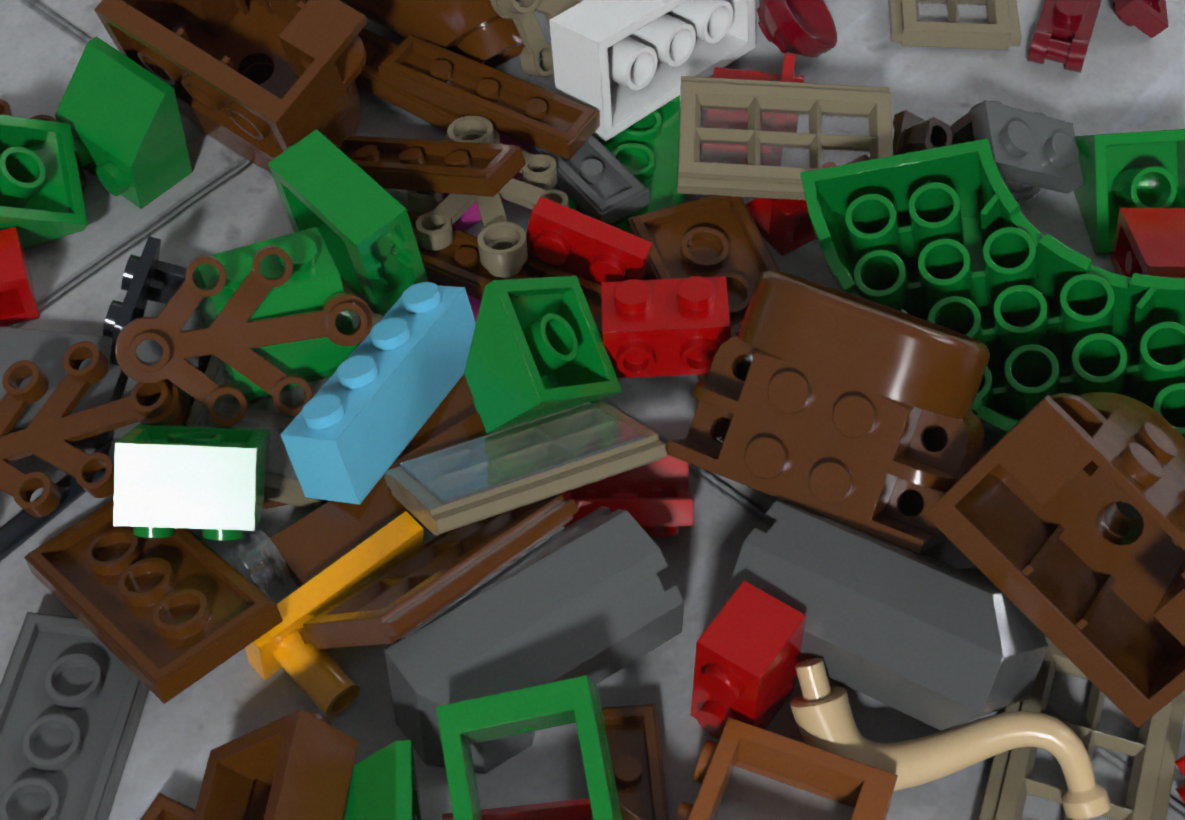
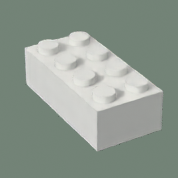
(633, 52)

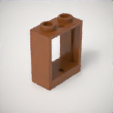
(788, 762)

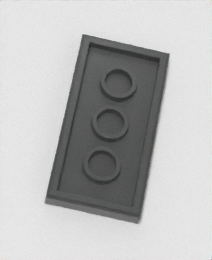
(64, 722)

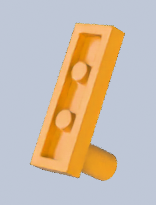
(311, 667)

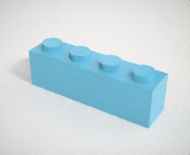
(381, 394)

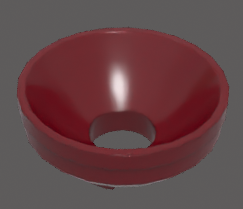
(798, 26)

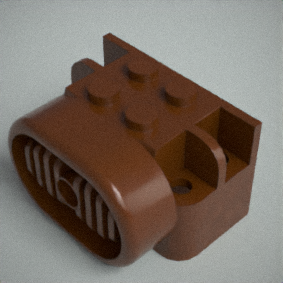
(250, 68)
(840, 408)
(1051, 539)

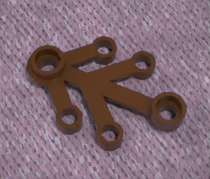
(233, 336)
(54, 428)

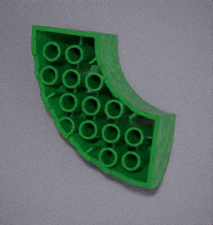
(951, 247)

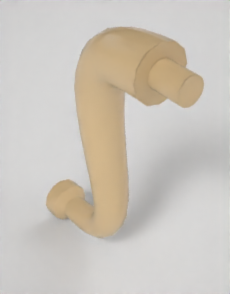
(828, 724)

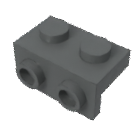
(1025, 145)

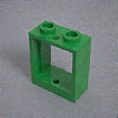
(353, 217)
(523, 712)

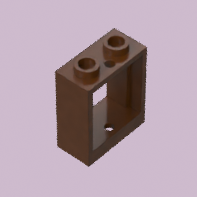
(280, 772)

